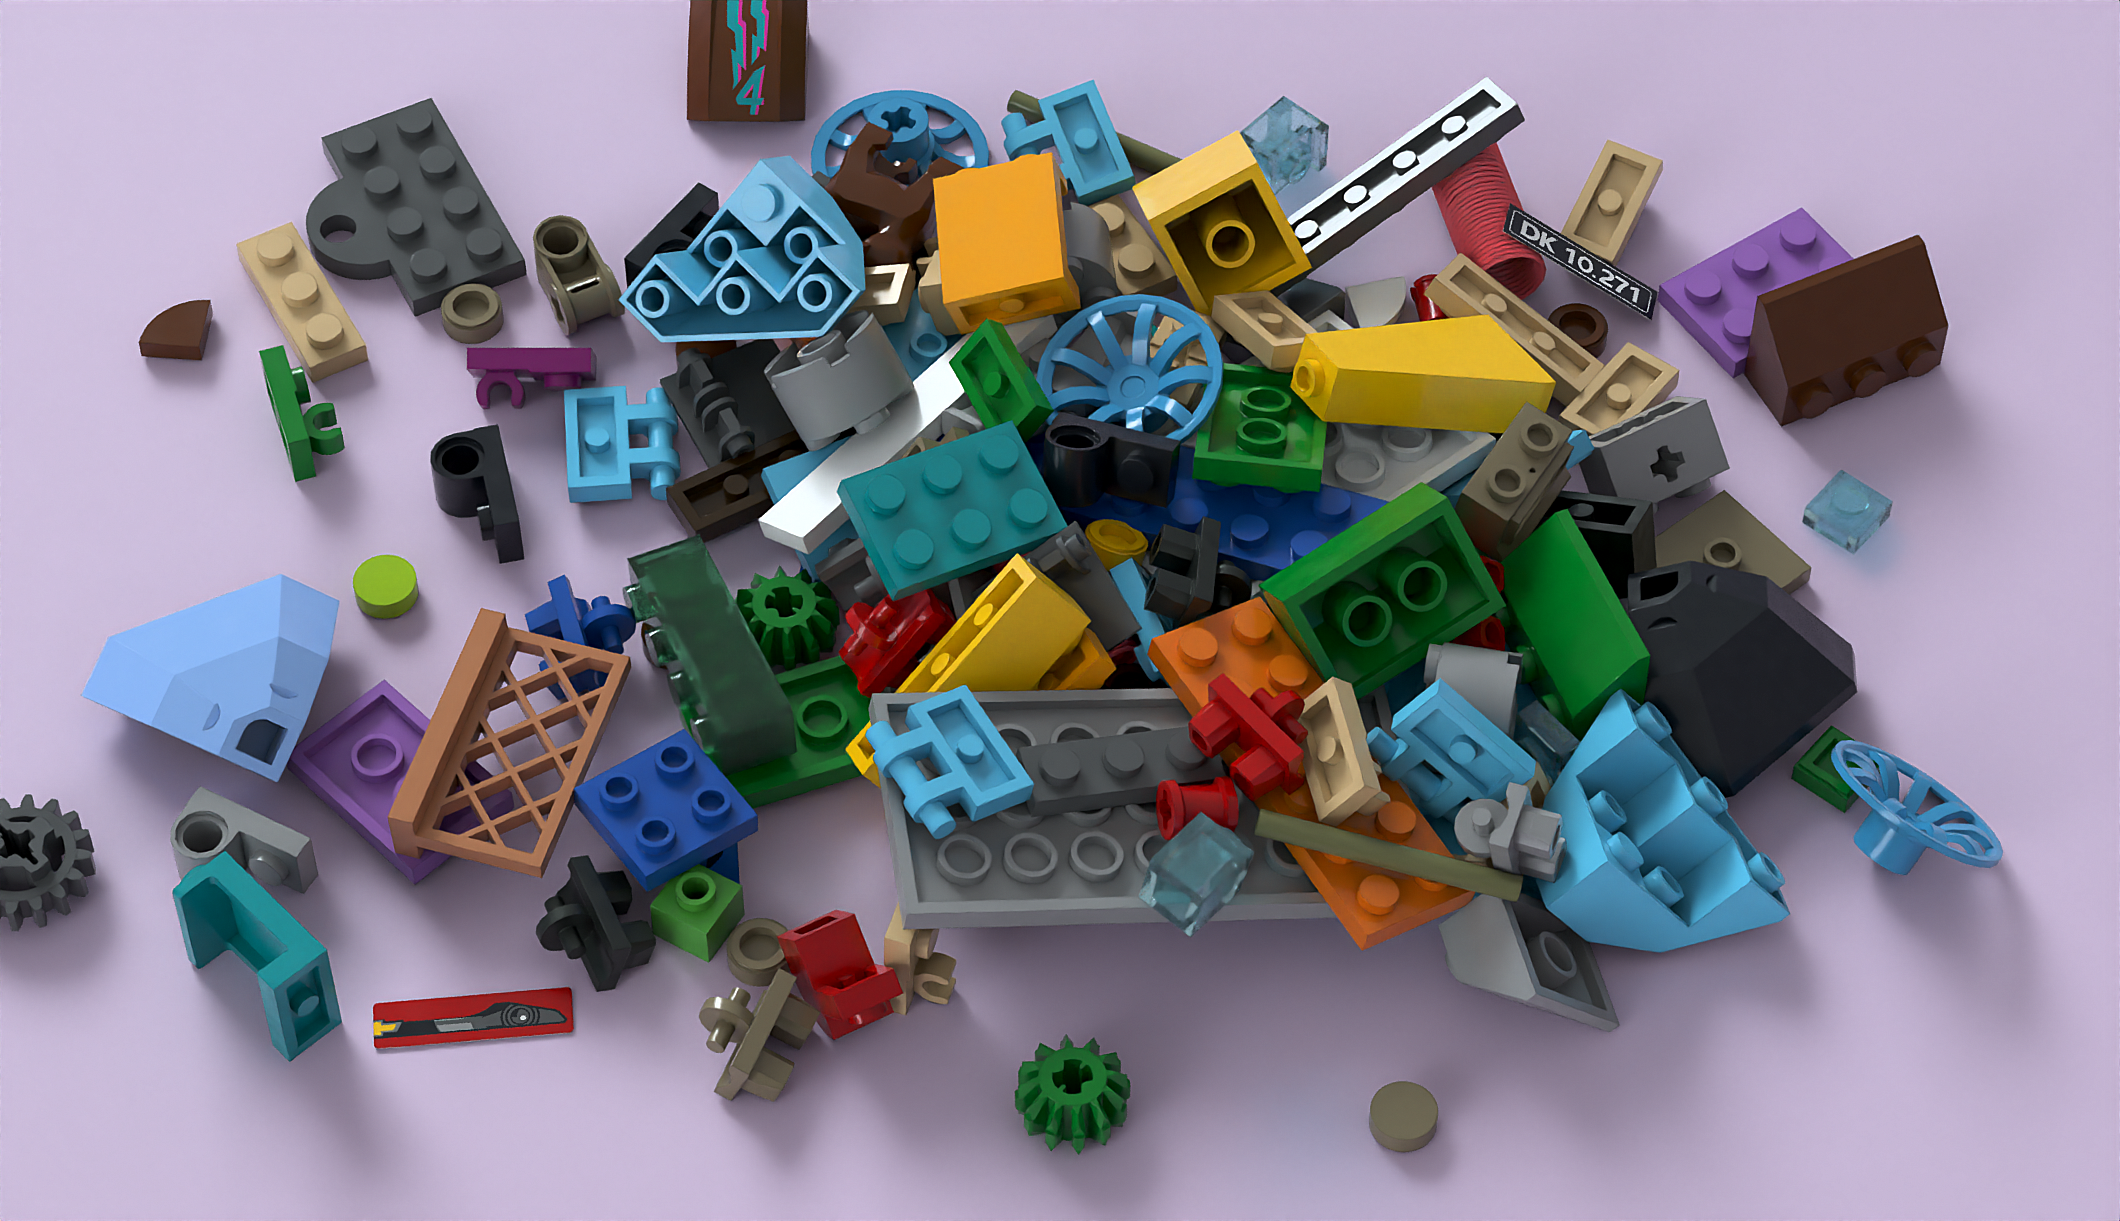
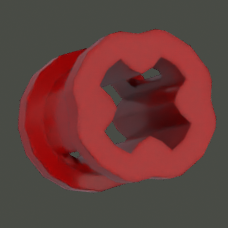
(1181, 804)

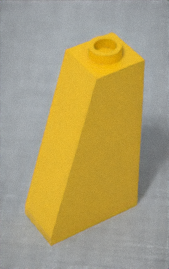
(1421, 375)

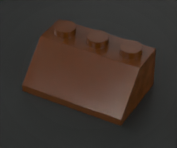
(1846, 332)

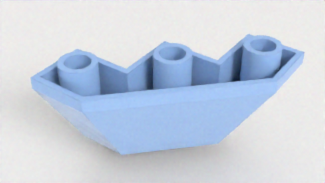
(225, 671)

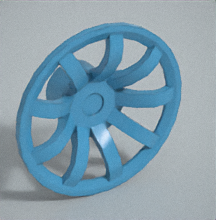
(906, 117)
(1135, 387)
(1893, 830)

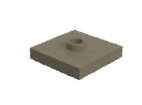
(1731, 538)

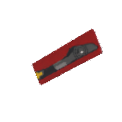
(472, 1018)

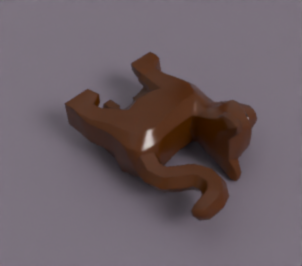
(880, 204)

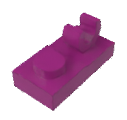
(557, 367)

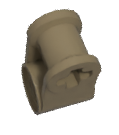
(574, 273)

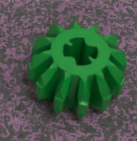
(790, 617)
(1072, 1094)

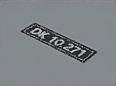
(1580, 261)

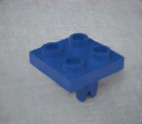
(665, 810)

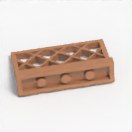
(453, 743)

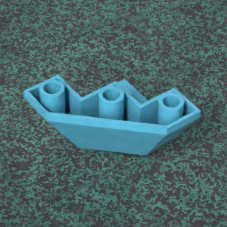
(762, 268)
(1651, 842)

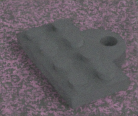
(410, 210)

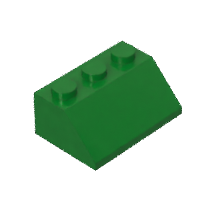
(1384, 591)
(1569, 626)

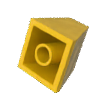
(1221, 224)

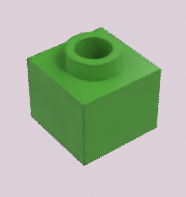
(697, 911)

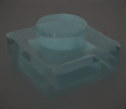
(1847, 512)
(1544, 739)

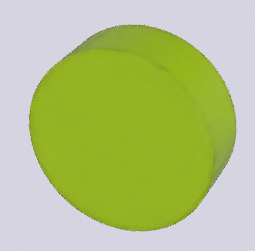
(385, 586)

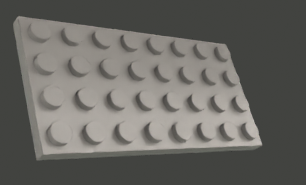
(1079, 862)

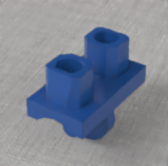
(575, 622)

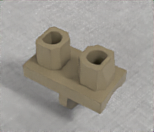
(751, 1063)

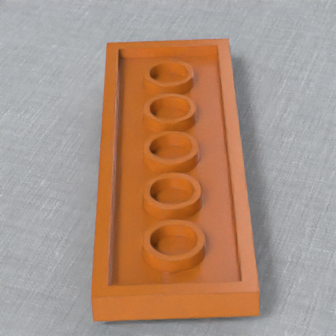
(1259, 653)

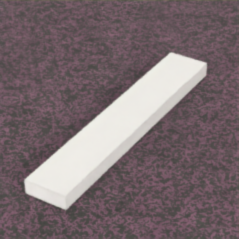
(814, 508)

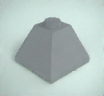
(1527, 958)

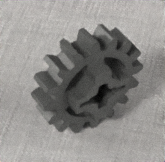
(32, 853)

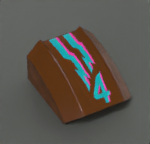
(747, 60)

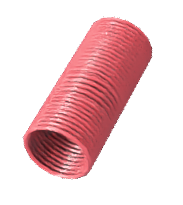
(1475, 211)

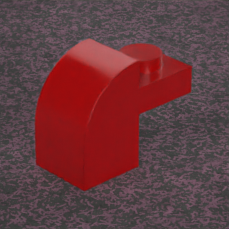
(839, 973)

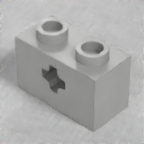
(1657, 453)

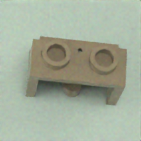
(1516, 483)

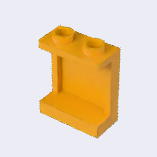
(1004, 242)

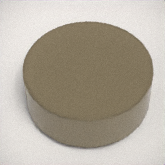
(472, 313)
(756, 952)
(1403, 1116)

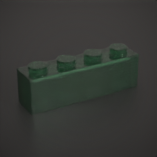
(710, 656)

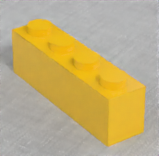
(996, 645)

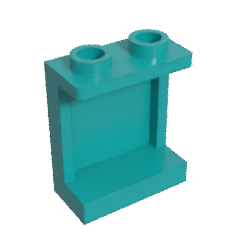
(229, 910)

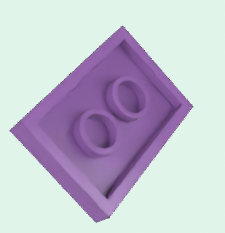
(1720, 294)
(361, 763)

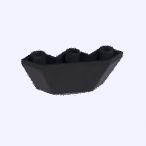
(1735, 666)

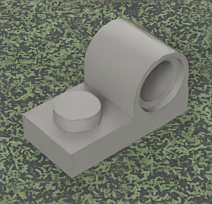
(254, 841)

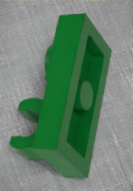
(1000, 381)
(299, 433)

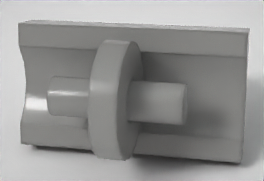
(1517, 838)

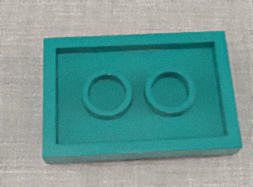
(951, 510)

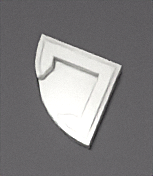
(1376, 302)

